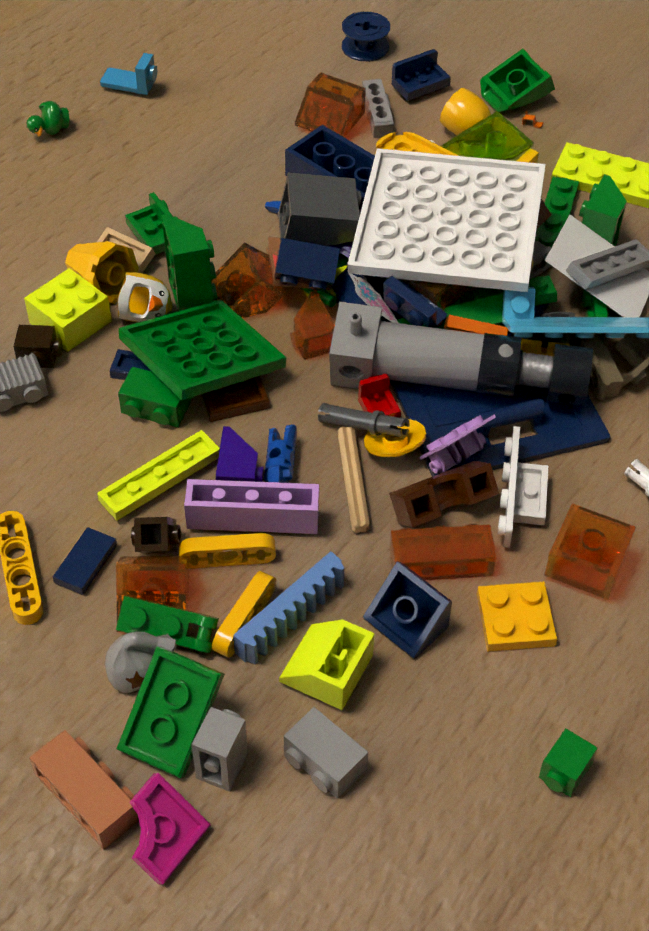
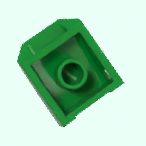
(515, 83)

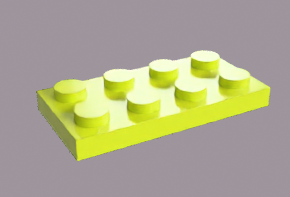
(590, 165)

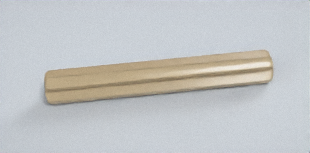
(353, 479)

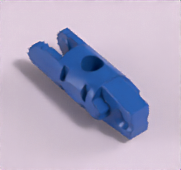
(280, 455)

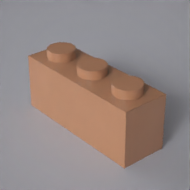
(85, 788)

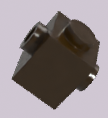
(40, 341)
(155, 535)

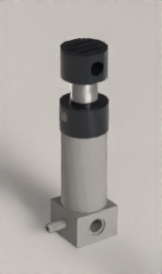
(450, 358)

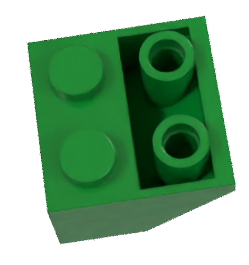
(604, 210)

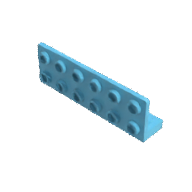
(520, 319)

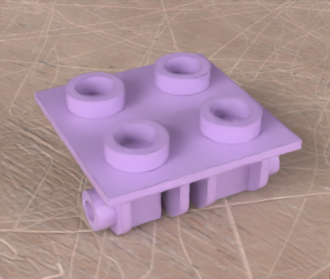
(456, 445)

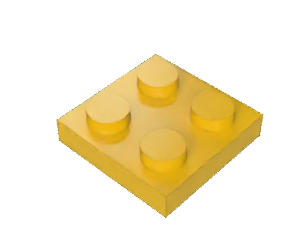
(516, 616)

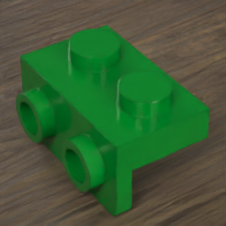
(147, 223)

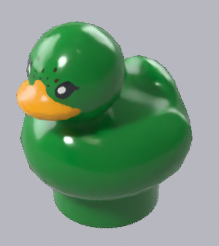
(51, 120)

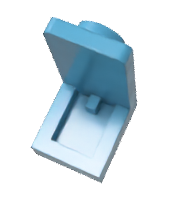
(137, 82)

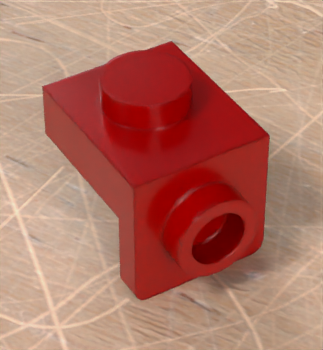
(376, 396)

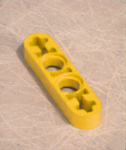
(19, 566)

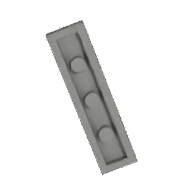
(609, 264)

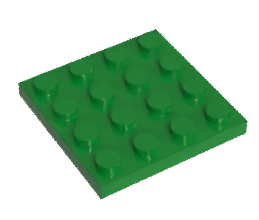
(201, 349)

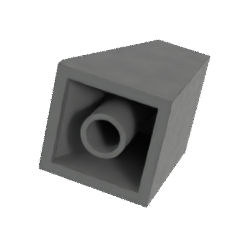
(319, 209)

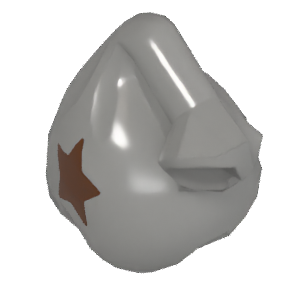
(130, 658)

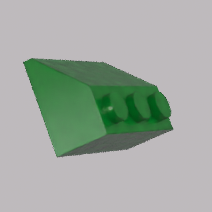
(188, 263)

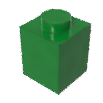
(567, 763)

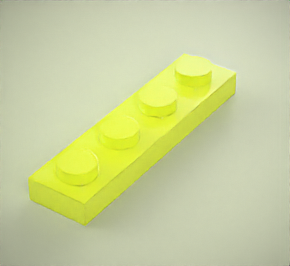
(158, 475)

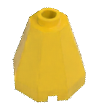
(102, 265)

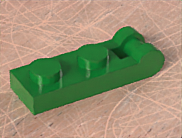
(163, 619)

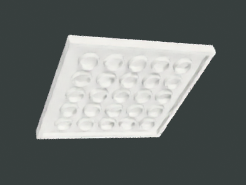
(449, 220)

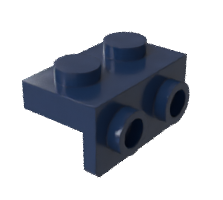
(419, 75)
(412, 304)

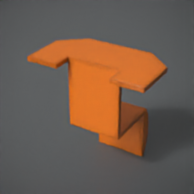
(531, 117)

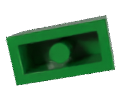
(149, 398)

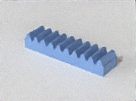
(289, 607)

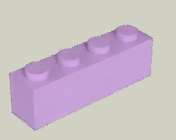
(252, 506)

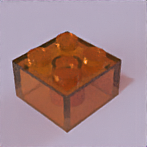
(589, 551)

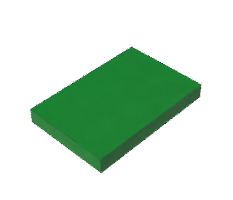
(169, 711)

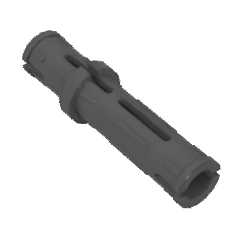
(376, 422)

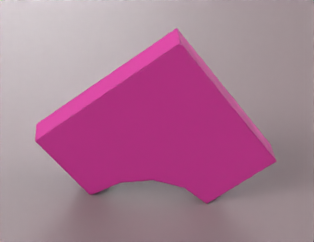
(167, 826)

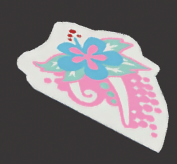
(371, 297)

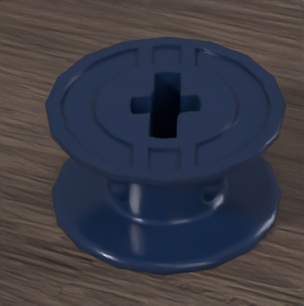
(365, 36)

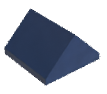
(409, 610)

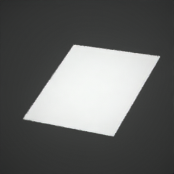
(625, 294)

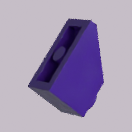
(237, 459)

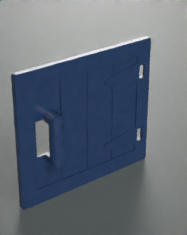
(557, 425)

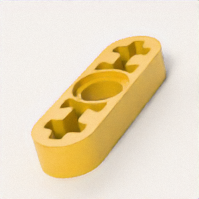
(246, 548)
(248, 606)

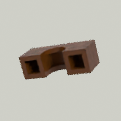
(457, 486)

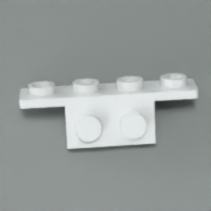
(526, 491)

